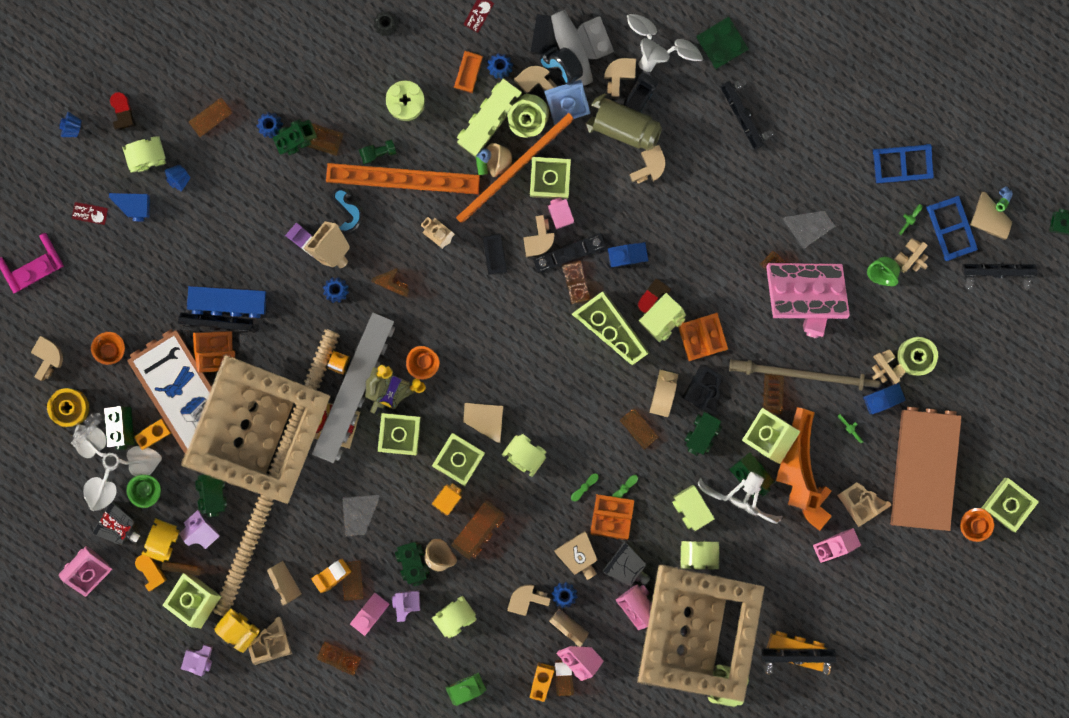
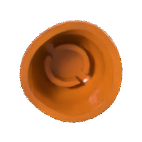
(108, 348)
(422, 362)
(977, 525)

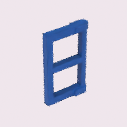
(928, 152)
(973, 247)

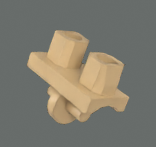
(437, 232)
(905, 262)
(883, 360)

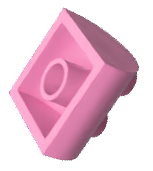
(85, 571)
(636, 605)

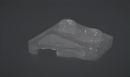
(808, 226)
(92, 422)
(358, 513)

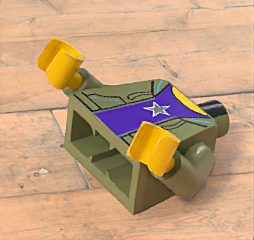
(389, 389)

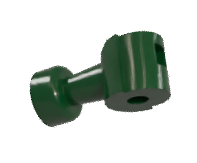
(370, 153)

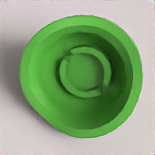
(884, 271)
(143, 491)

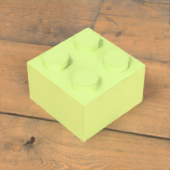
(550, 178)
(663, 318)
(399, 434)
(771, 436)
(458, 459)
(1010, 504)
(693, 508)
(192, 600)

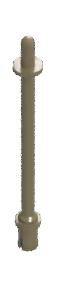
(749, 367)

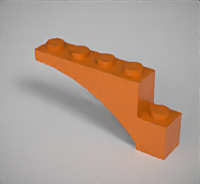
(796, 465)

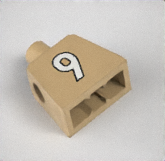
(578, 555)

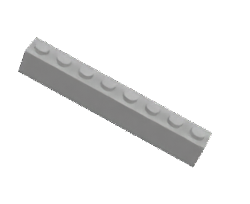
(352, 388)

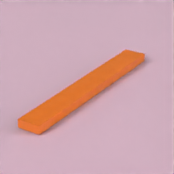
(517, 166)
(402, 178)

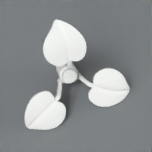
(653, 52)
(752, 485)
(99, 492)

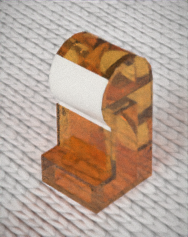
(564, 679)

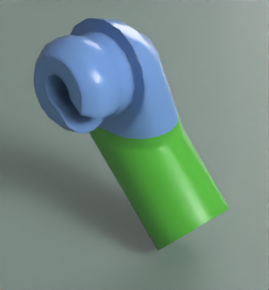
(482, 160)
(1006, 197)

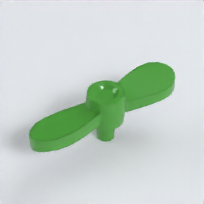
(911, 218)
(851, 428)
(584, 487)
(625, 487)

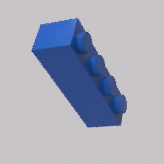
(226, 300)

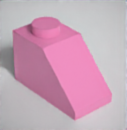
(369, 614)

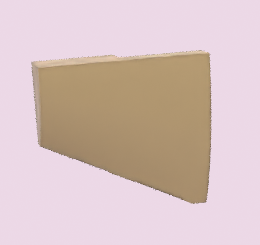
(989, 219)
(485, 419)
(862, 503)
(284, 582)
(569, 627)
(270, 644)

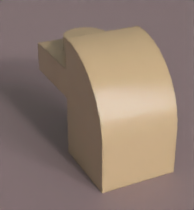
(619, 70)
(532, 77)
(654, 164)
(542, 242)
(50, 354)
(664, 393)
(523, 595)

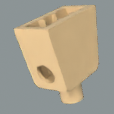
(328, 246)

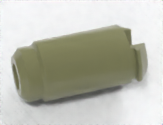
(624, 124)

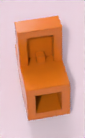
(820, 518)

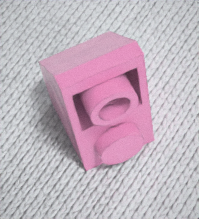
(560, 213)
(815, 326)
(837, 545)
(581, 661)

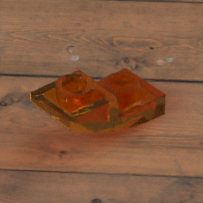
(210, 117)
(575, 282)
(339, 658)

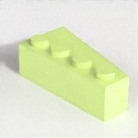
(489, 118)
(608, 323)

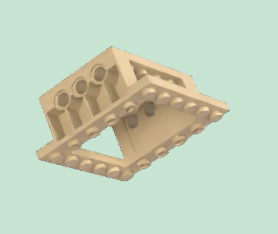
(220, 424)
(706, 599)

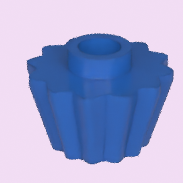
(506, 61)
(265, 118)
(70, 125)
(177, 177)
(329, 287)
(564, 588)

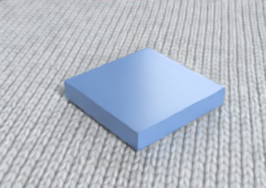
(567, 100)

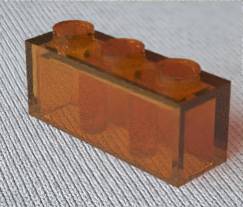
(478, 530)

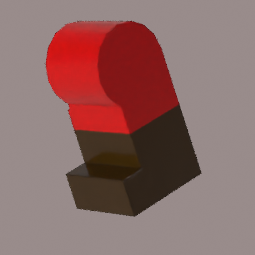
(123, 111)
(651, 295)

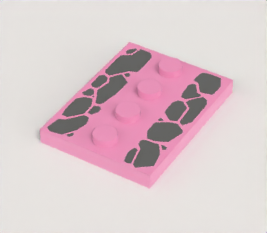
(807, 290)

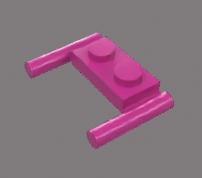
(34, 270)

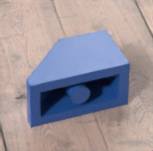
(133, 205)
(627, 254)
(884, 398)

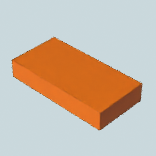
(468, 72)

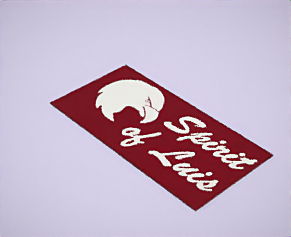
(478, 14)
(89, 213)

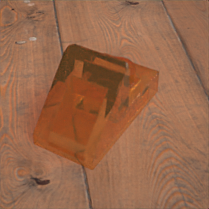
(386, 281)

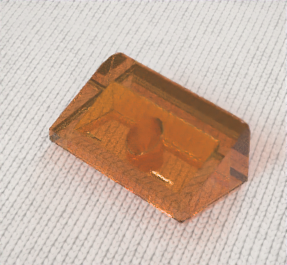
(326, 140)

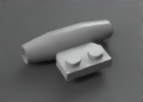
(586, 41)

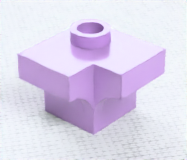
(198, 531)
(405, 603)
(198, 661)

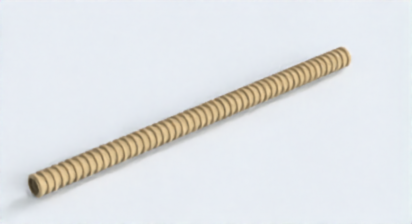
(264, 503)

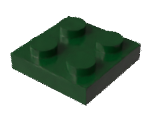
(722, 43)

